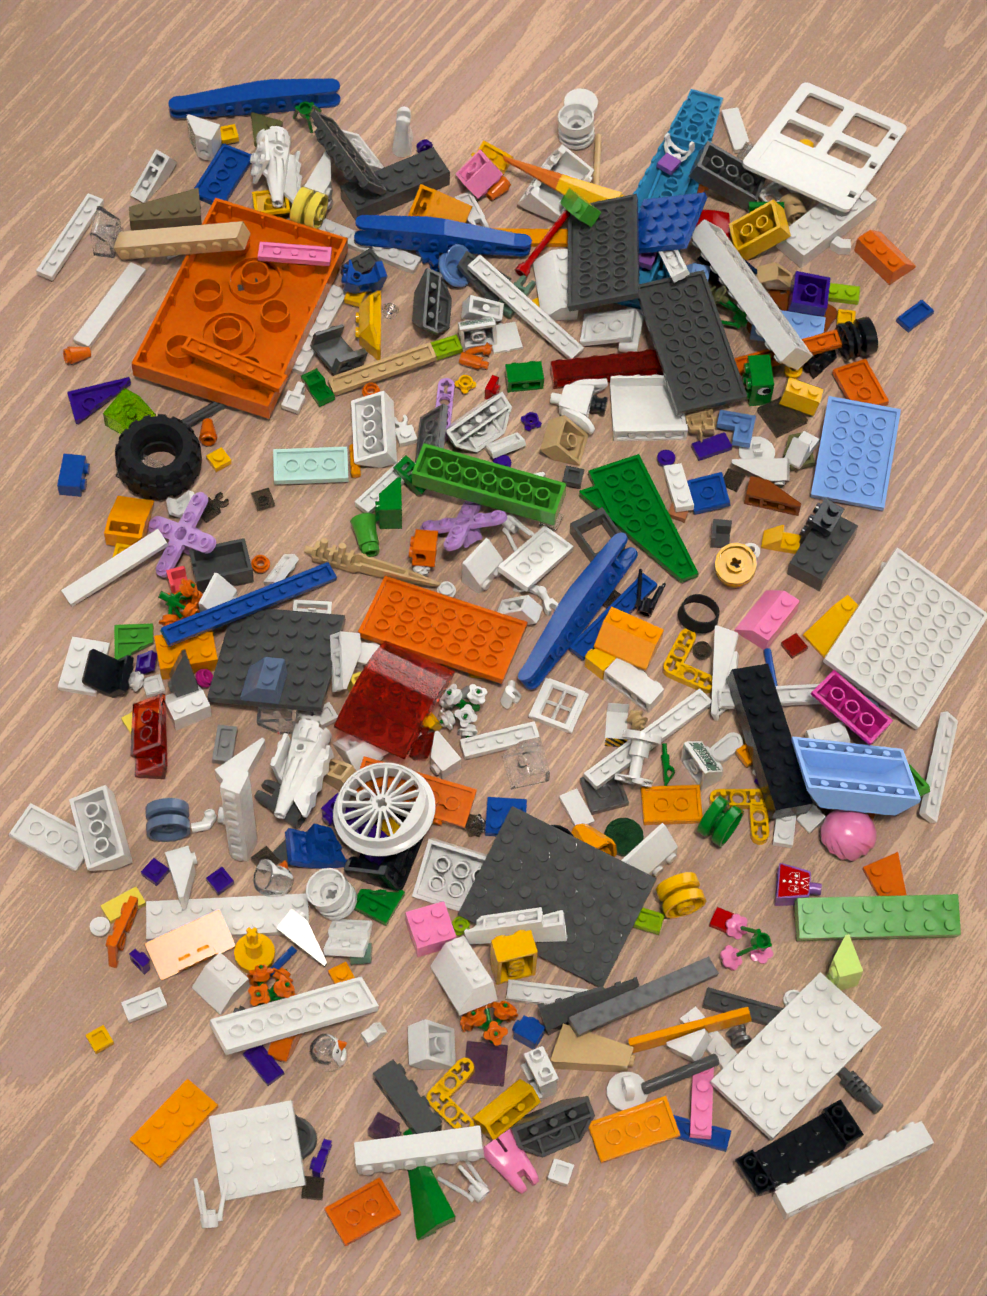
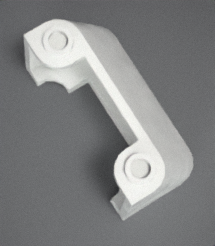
(545, 200)

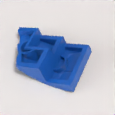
(314, 848)

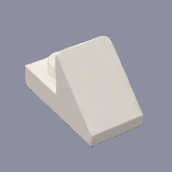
(801, 449)

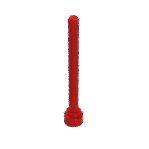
(524, 268)

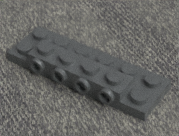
(345, 154)

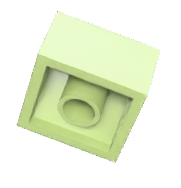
(845, 967)

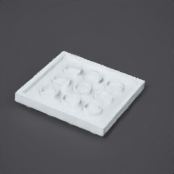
(257, 1150)

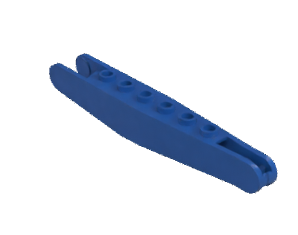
(257, 97)
(437, 235)
(578, 609)

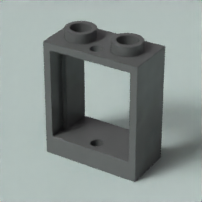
(588, 522)

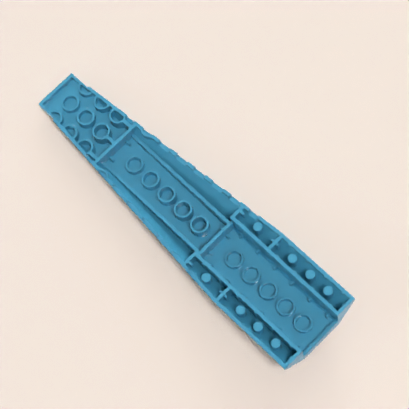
(695, 124)

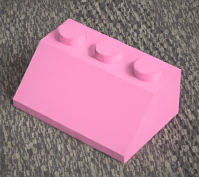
(768, 617)

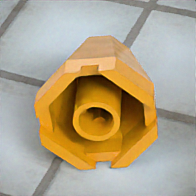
(594, 838)

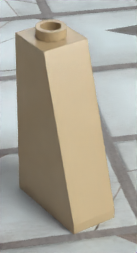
(590, 1053)

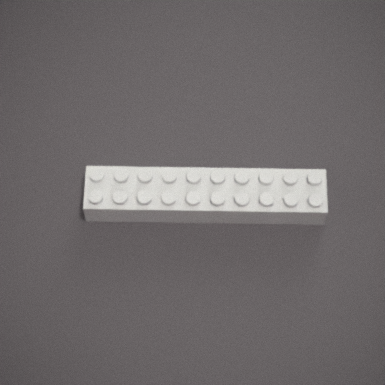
(750, 295)

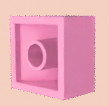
(479, 174)

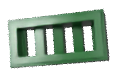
(403, 474)

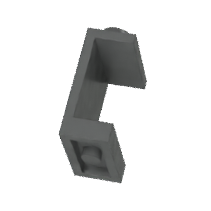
(335, 351)

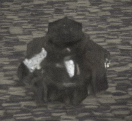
(475, 825)

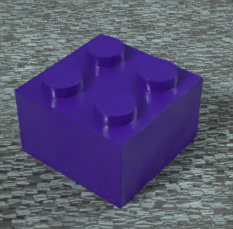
(809, 294)

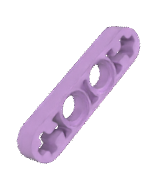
(447, 396)

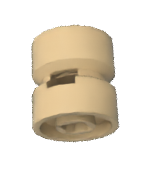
(793, 207)

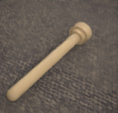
(597, 159)

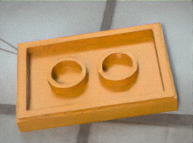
(671, 804)

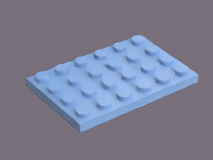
(855, 453)

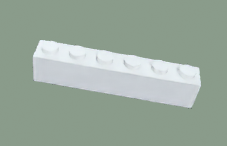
(419, 1150)

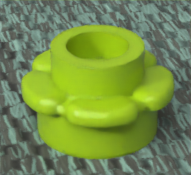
(460, 921)

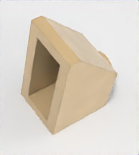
(774, 276)

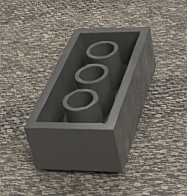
(726, 175)
(821, 554)

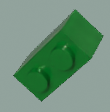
(524, 376)

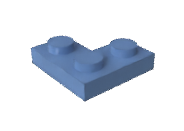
(740, 423)

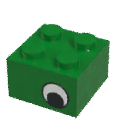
(758, 379)

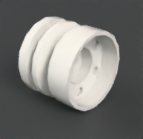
(576, 126)
(331, 894)

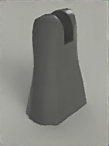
(293, 816)

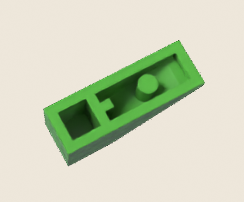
(580, 207)

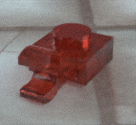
(422, 746)

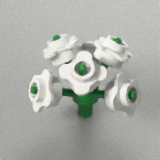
(467, 709)

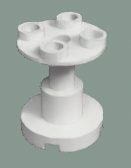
(638, 750)

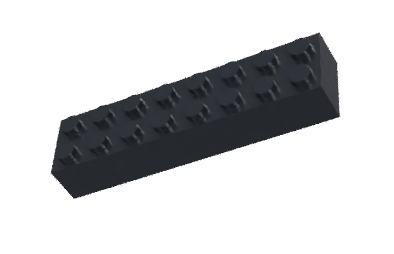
(769, 741)

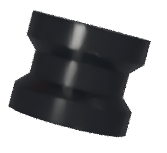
(598, 404)

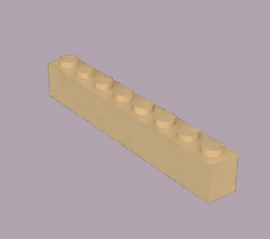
(182, 240)

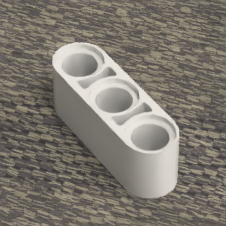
(633, 345)

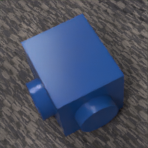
(528, 1031)

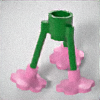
(759, 948)

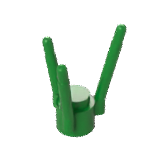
(305, 110)

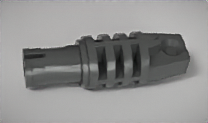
(859, 1089)

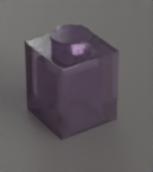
(383, 1127)

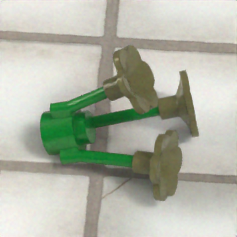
(739, 316)

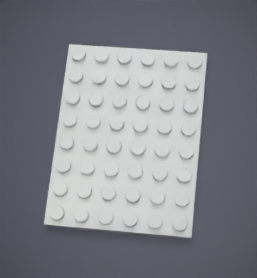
(906, 638)

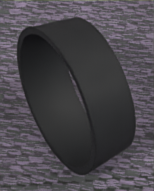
(697, 626)

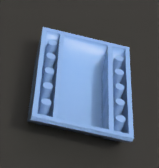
(856, 776)

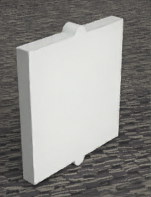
(507, 338)

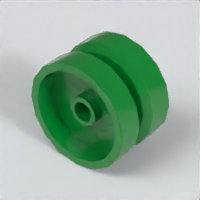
(720, 821)

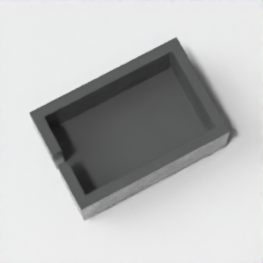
(227, 559)

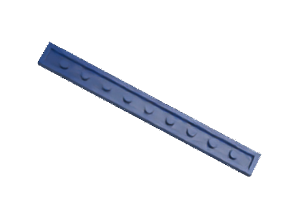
(248, 604)

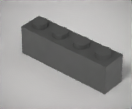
(405, 1099)

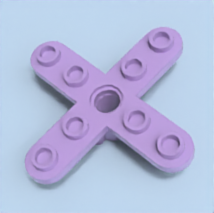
(465, 528)
(182, 534)

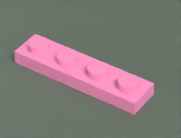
(294, 253)
(701, 1105)

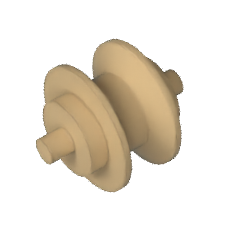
(637, 719)

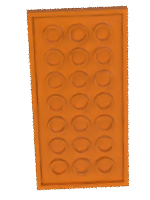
(443, 629)

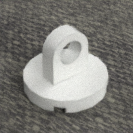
(625, 1091)

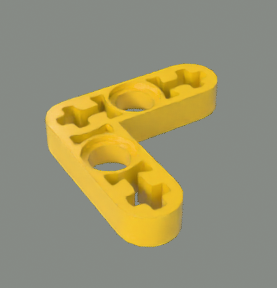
(681, 668)
(753, 806)
(447, 1093)

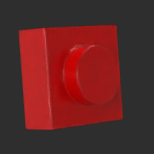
(492, 387)

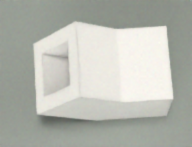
(841, 246)
(373, 1034)

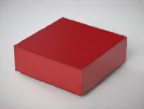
(719, 919)

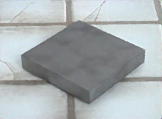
(606, 798)

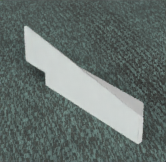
(724, 661)
(543, 927)

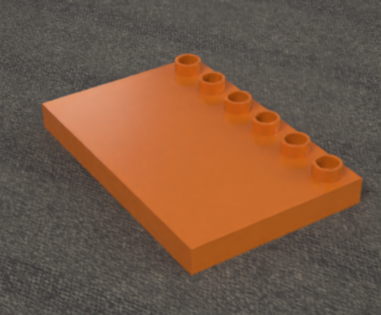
(260, 323)

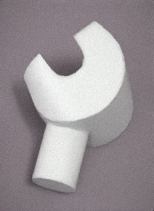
(510, 695)

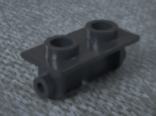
(817, 365)

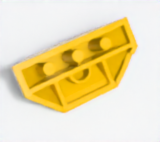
(370, 324)

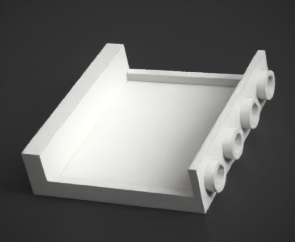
(644, 410)

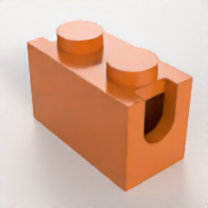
(423, 548)

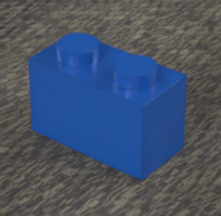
(72, 475)

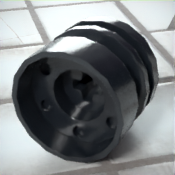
(857, 338)

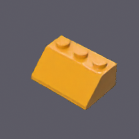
(628, 638)

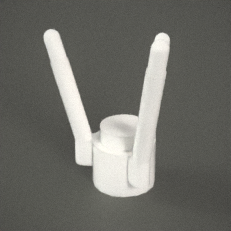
(513, 525)
(477, 1189)
(209, 1217)

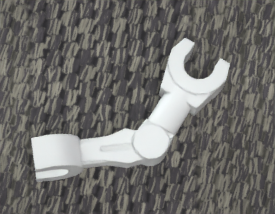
(541, 592)

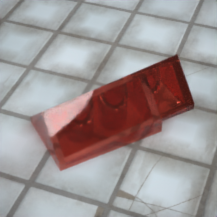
(149, 738)

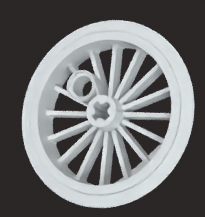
(382, 807)

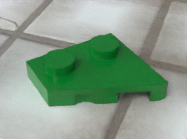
(378, 904)

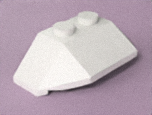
(481, 424)

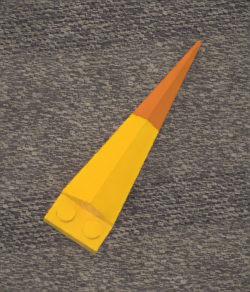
(561, 182)

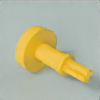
(254, 950)

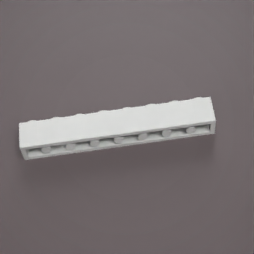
(238, 813)
(852, 1170)

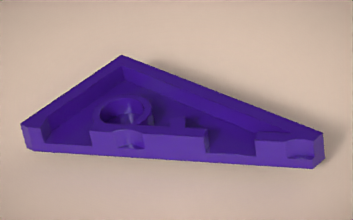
(91, 398)

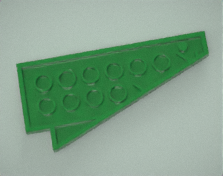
(639, 512)

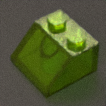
(124, 410)

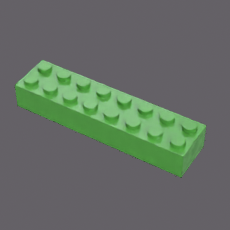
(489, 484)
(877, 917)

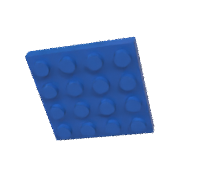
(669, 221)

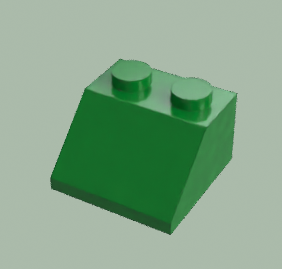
(389, 506)

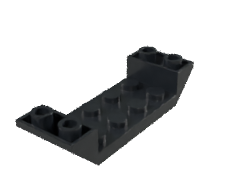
(800, 1150)

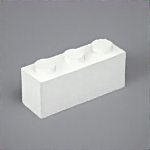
(634, 684)

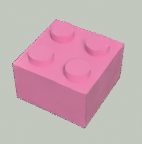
(429, 928)

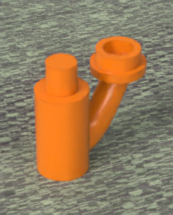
(469, 359)

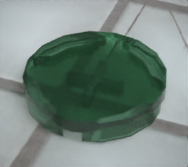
(625, 834)

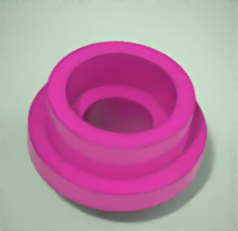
(204, 677)

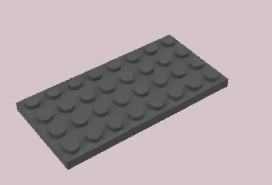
(604, 256)
(691, 343)

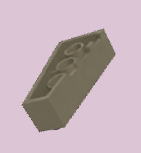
(167, 212)

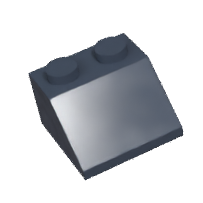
(265, 681)

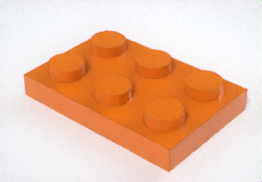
(860, 383)
(362, 1211)

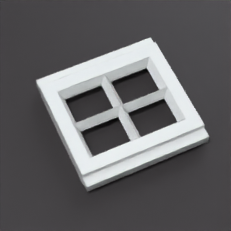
(574, 712)

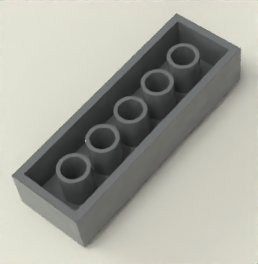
(401, 183)

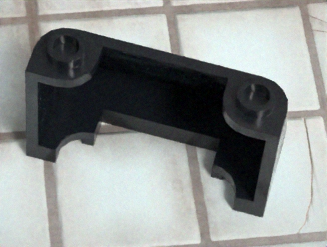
(391, 872)

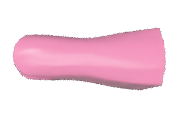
(510, 1161)

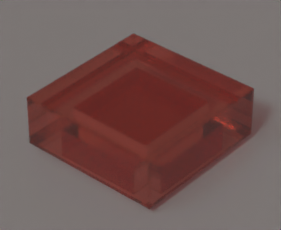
(794, 645)

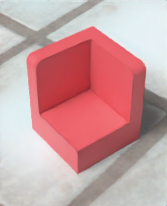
(174, 577)

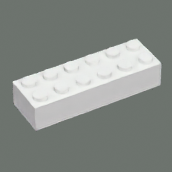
(820, 226)

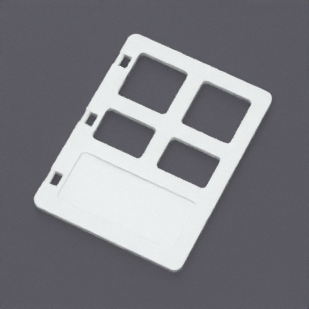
(812, 169)

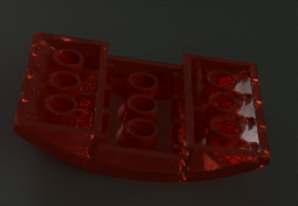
(393, 699)

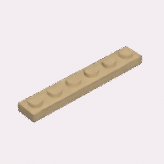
(382, 369)

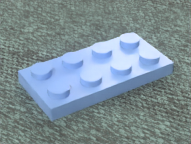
(803, 324)

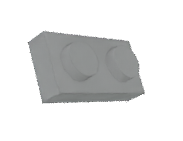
(224, 744)

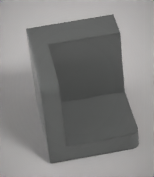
(720, 533)

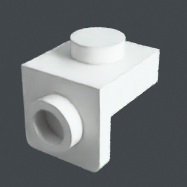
(177, 507)

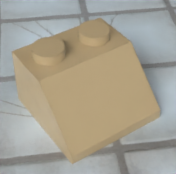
(564, 441)

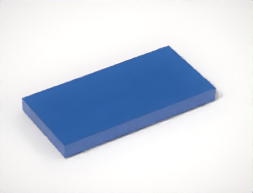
(223, 174)

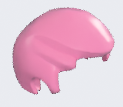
(848, 834)

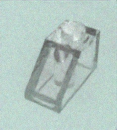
(277, 719)

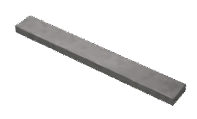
(642, 996)

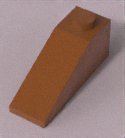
(767, 495)

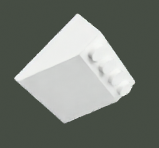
(447, 873)

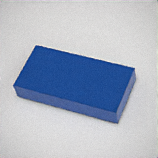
(915, 315)

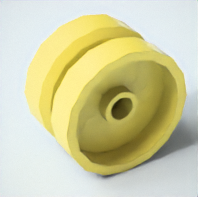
(309, 208)

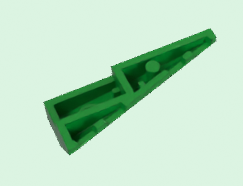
(428, 1201)

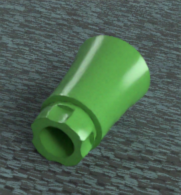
(366, 533)

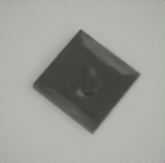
(781, 418)

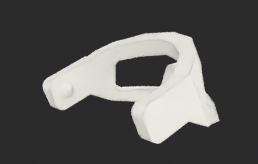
(668, 143)

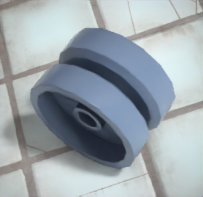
(167, 819)

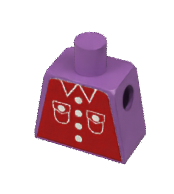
(794, 884)

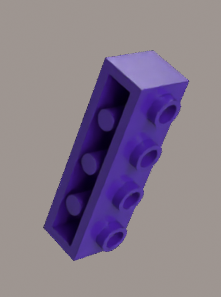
(327, 816)

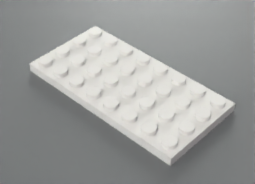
(795, 1056)

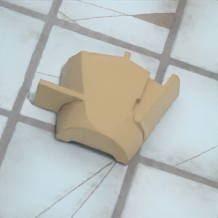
(702, 423)

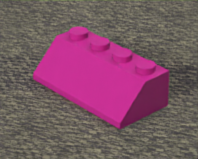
(852, 707)

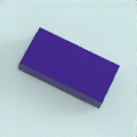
(711, 446)
(263, 1064)

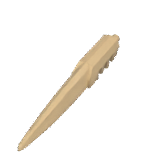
(362, 563)

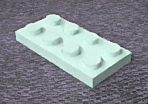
(310, 465)

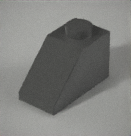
(182, 676)

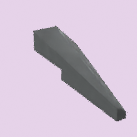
(558, 1012)

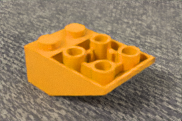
(439, 205)
(128, 520)

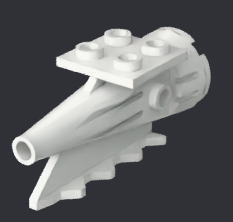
(276, 164)
(301, 766)

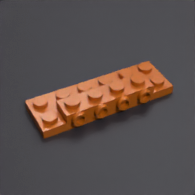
(452, 800)

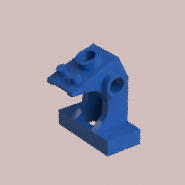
(367, 282)

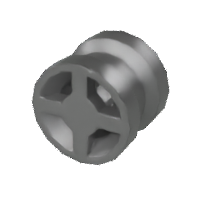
(738, 1036)

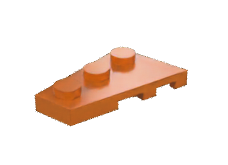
(886, 876)
(117, 940)

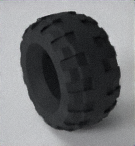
(153, 436)

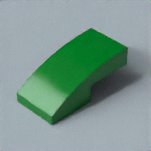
(317, 387)

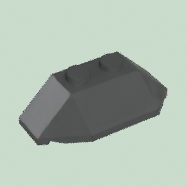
(432, 303)
(554, 1126)

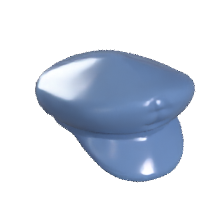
(448, 266)

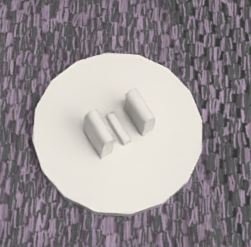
(759, 449)

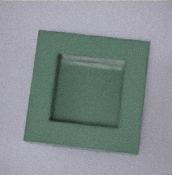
(363, 960)

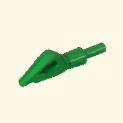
(665, 758)

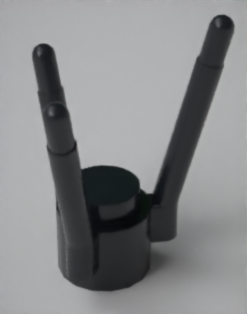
(647, 605)

